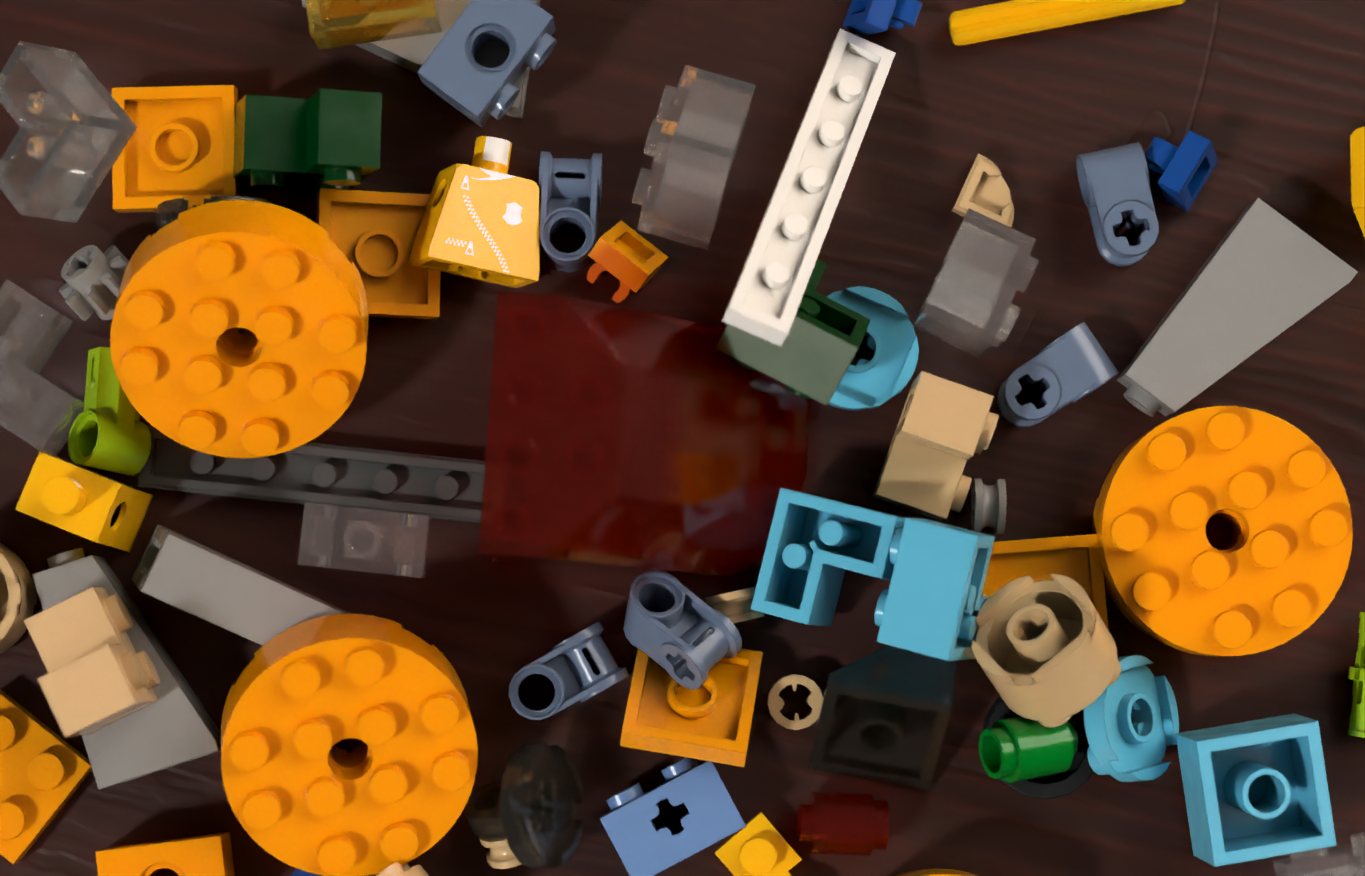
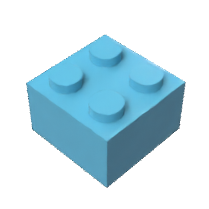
(1256, 789)

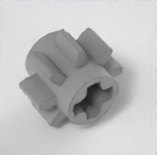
(93, 281)

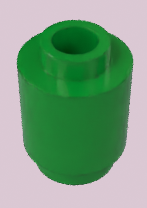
(1026, 749)

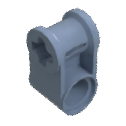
(1118, 191)
(569, 198)
(1062, 374)
(686, 632)
(570, 672)

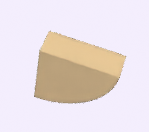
(986, 193)

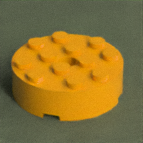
(227, 271)
(1286, 534)
(337, 807)

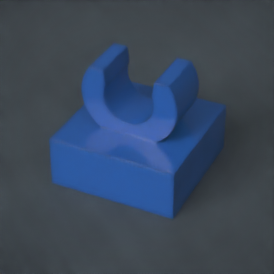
(875, 16)
(1181, 169)

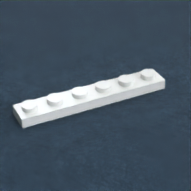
(809, 189)

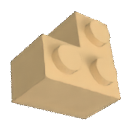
(931, 445)
(91, 662)

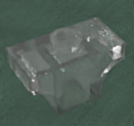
(364, 540)

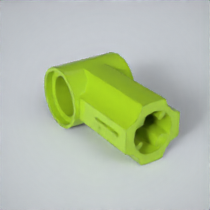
(109, 427)

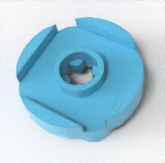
(894, 348)
(1126, 748)

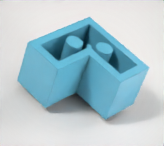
(810, 550)
(934, 589)

